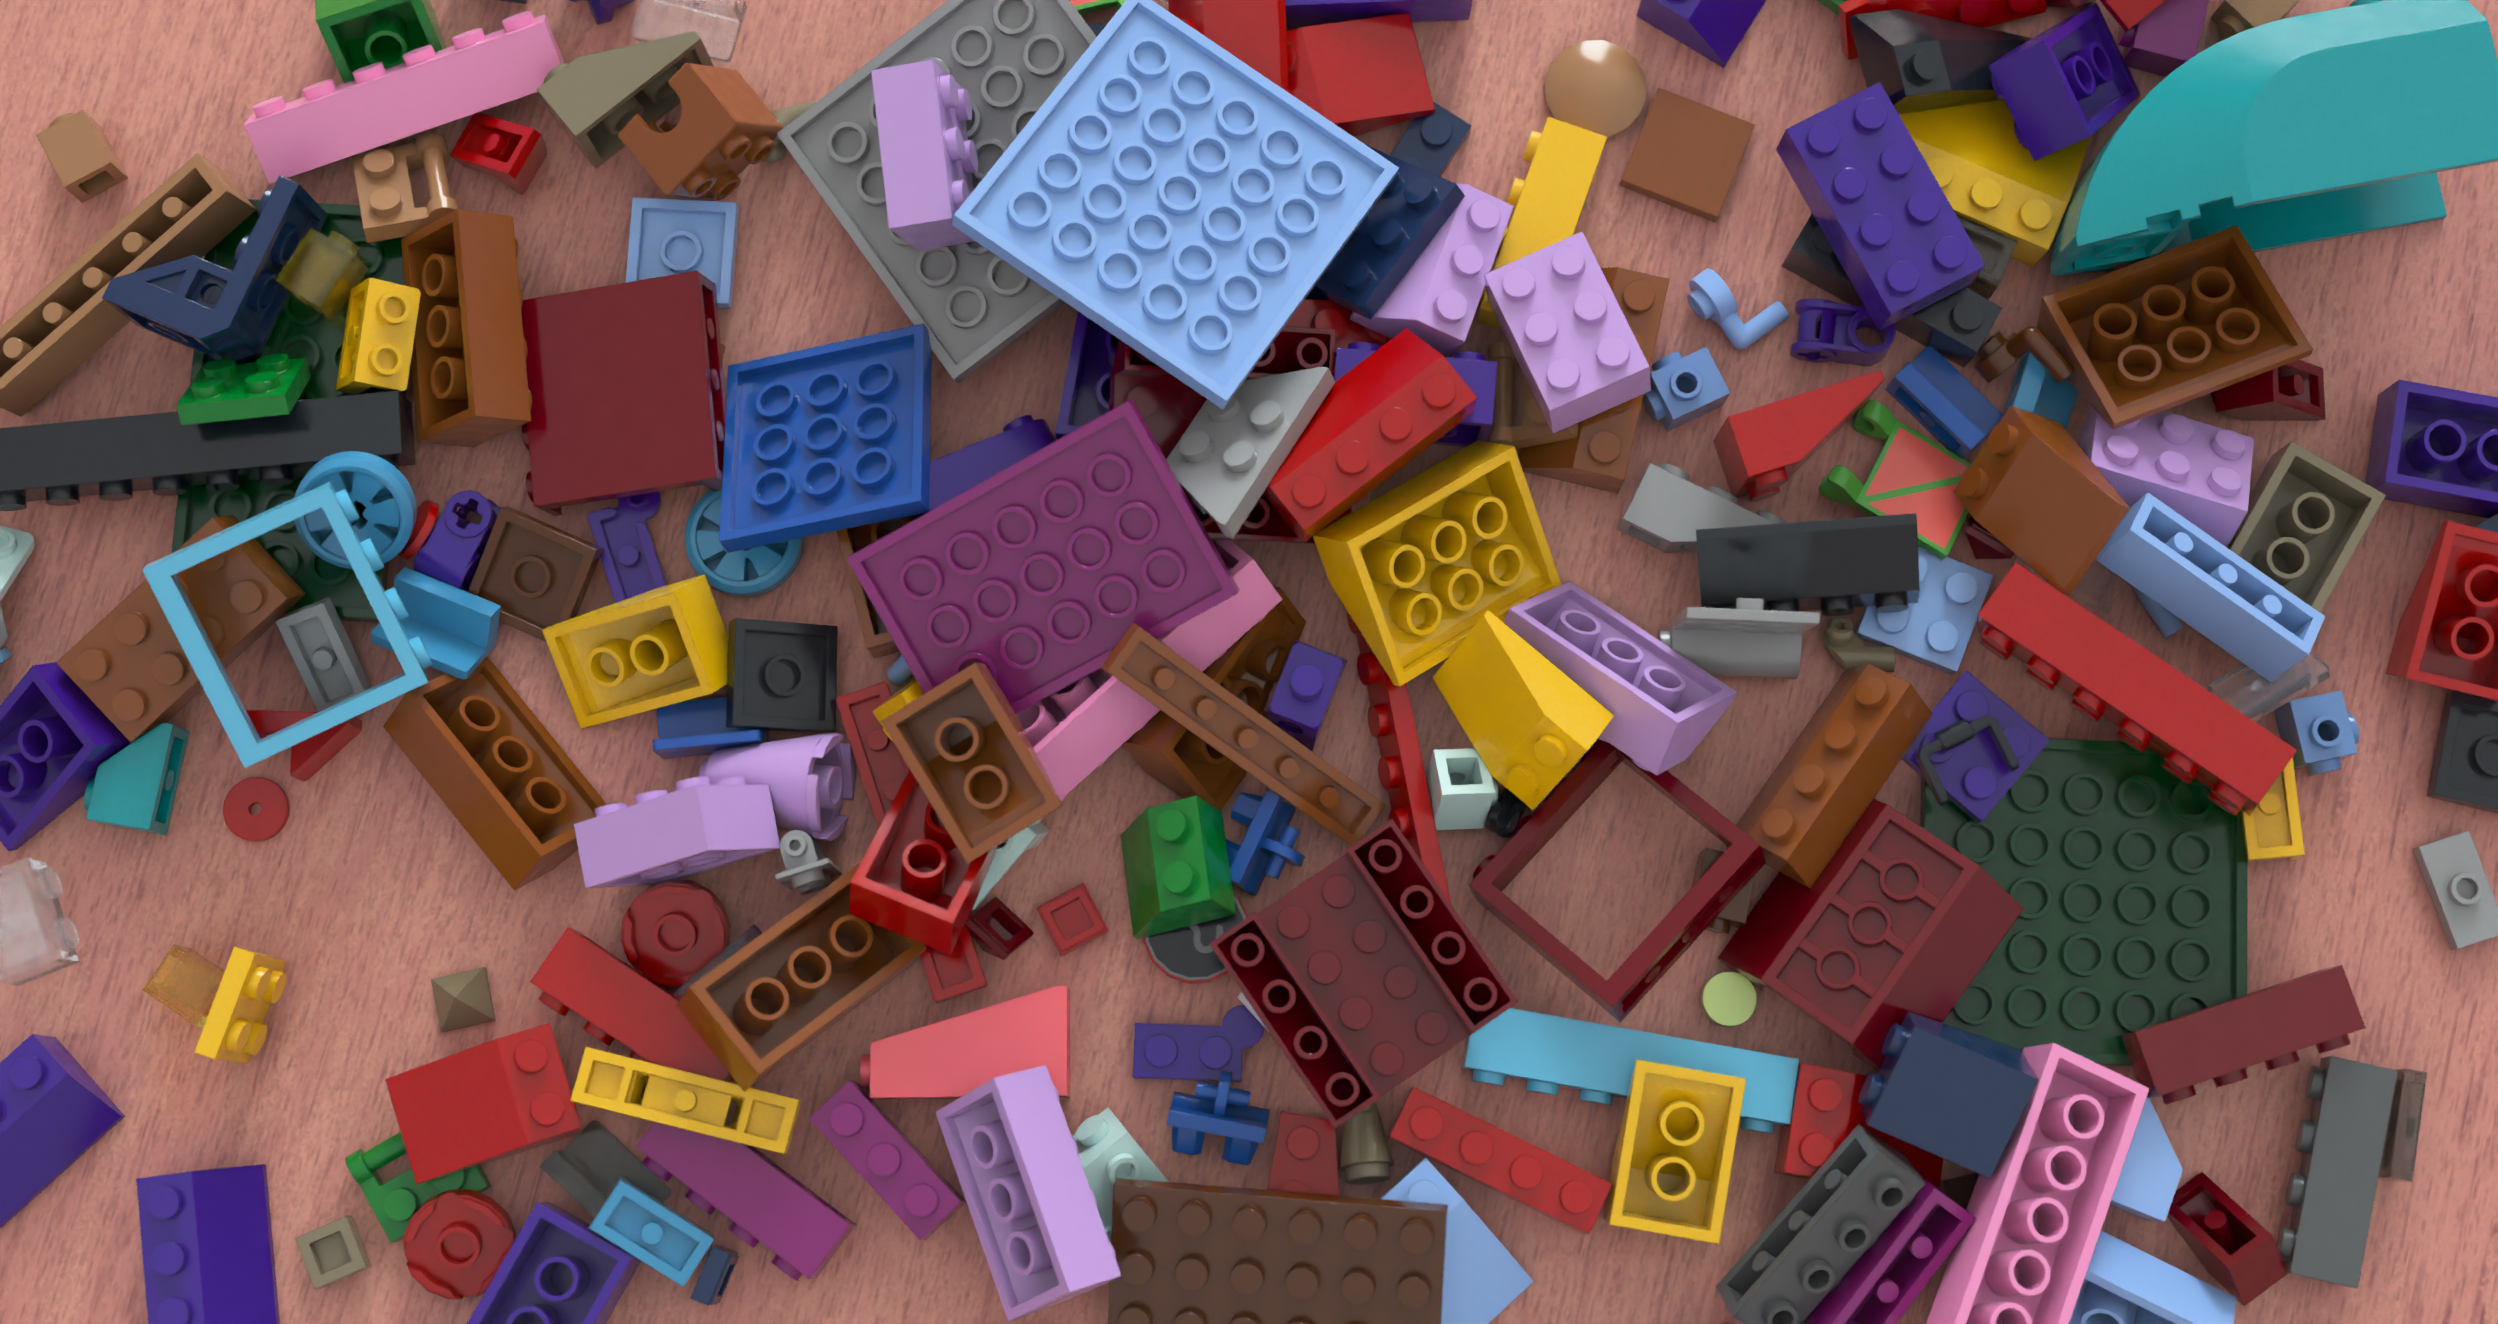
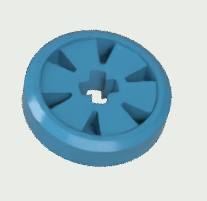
(375, 484)
(741, 571)

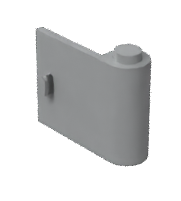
(1741, 639)

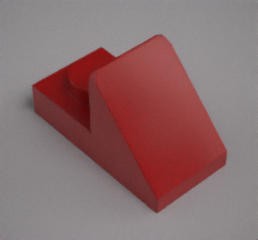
(502, 150)
(313, 752)

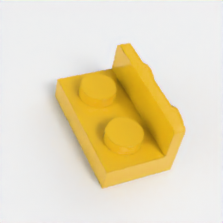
(378, 337)

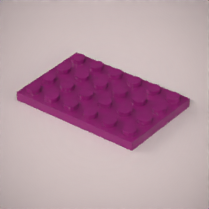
(1047, 564)

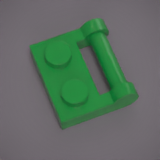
(401, 1197)

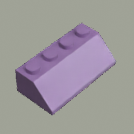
(1656, 695)
(1027, 1192)

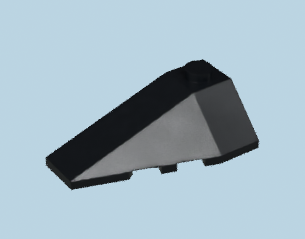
(1928, 59)

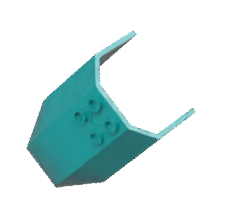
(2294, 135)

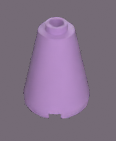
(804, 778)

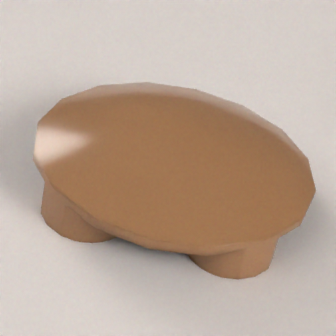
(1595, 87)

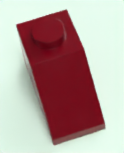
(2280, 394)
(2226, 1239)

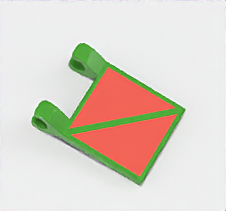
(1905, 479)

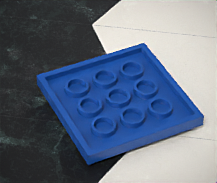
(827, 439)

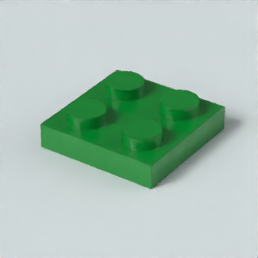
(244, 390)

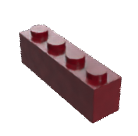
(2244, 1032)

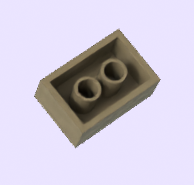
(2305, 523)

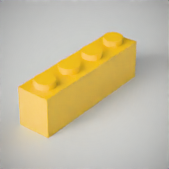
(1550, 197)

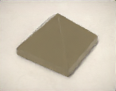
(463, 999)

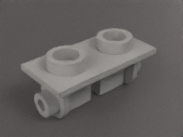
(805, 863)

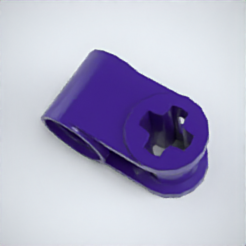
(1837, 334)
(456, 544)

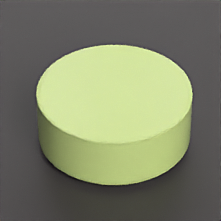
(1728, 999)

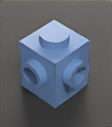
(1684, 388)
(2319, 731)

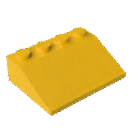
(1994, 176)
(1438, 557)

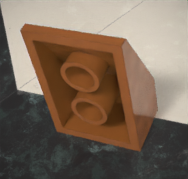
(2042, 497)
(973, 761)

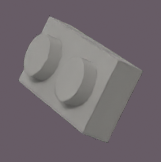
(323, 653)

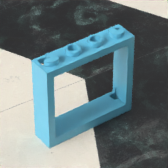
(206, 663)

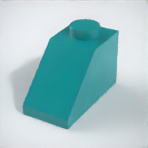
(139, 782)

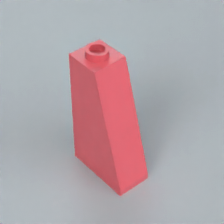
(973, 1048)

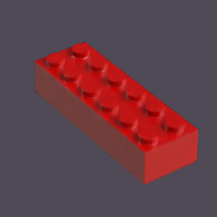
(2133, 690)

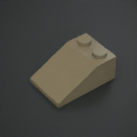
(608, 88)

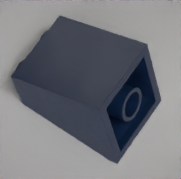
(1948, 1092)

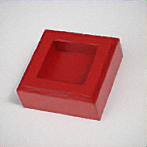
(1072, 919)

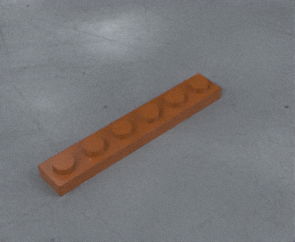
(1242, 735)

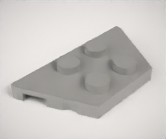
(1236, 451)

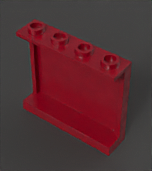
(624, 391)

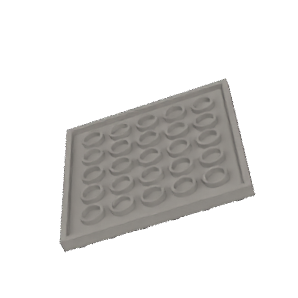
(1010, 63)

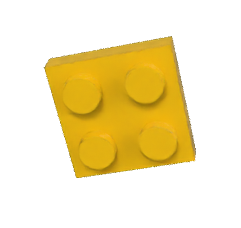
(240, 1006)

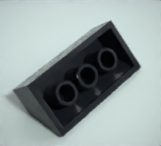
(1813, 564)

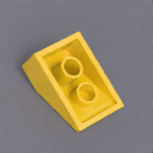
(641, 652)
(1518, 709)
(1675, 1151)

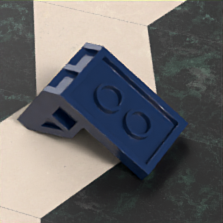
(218, 308)

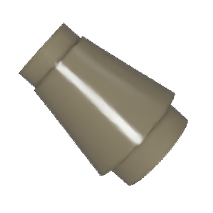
(1365, 1148)

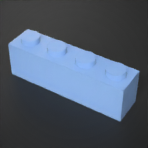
(2211, 588)

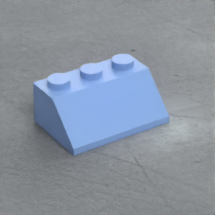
(2138, 1288)

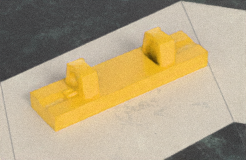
(685, 1100)

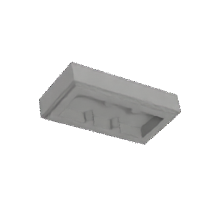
(2459, 889)

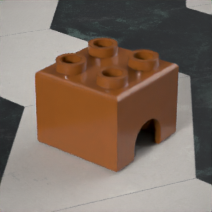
(715, 139)

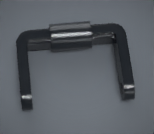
(1954, 736)

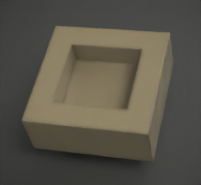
(333, 1252)

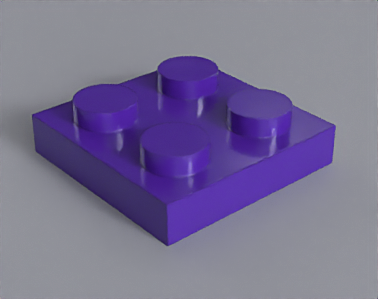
(1975, 771)

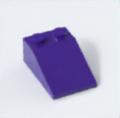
(2064, 83)
(48, 750)

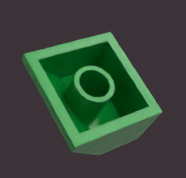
(375, 31)
(1177, 867)

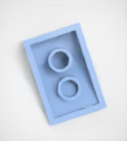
(1478, 1270)

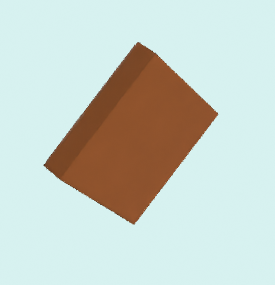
(1687, 155)

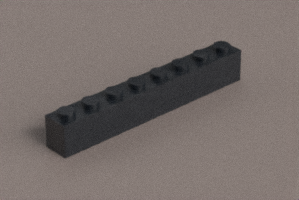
(163, 456)

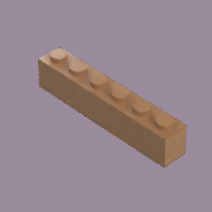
(72, 318)

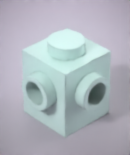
(1460, 789)

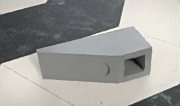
(1671, 509)

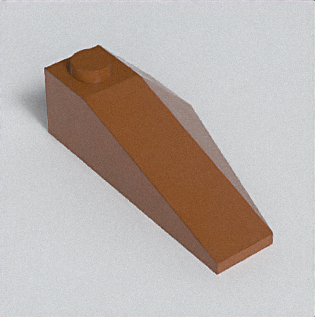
(1247, 671)

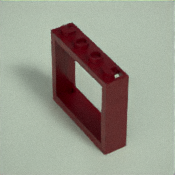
(1671, 935)

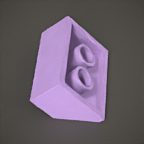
(1447, 279)

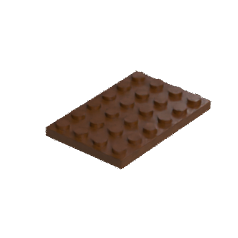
(1273, 1257)

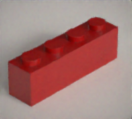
(622, 1006)
(1499, 1160)

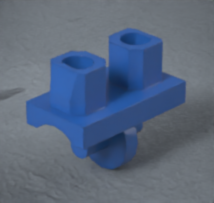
(1266, 843)
(1217, 1112)

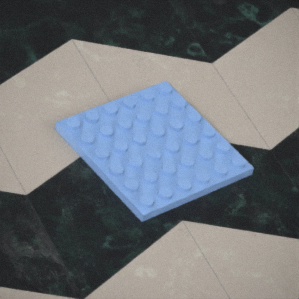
(1176, 198)

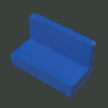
(1944, 402)
(699, 729)

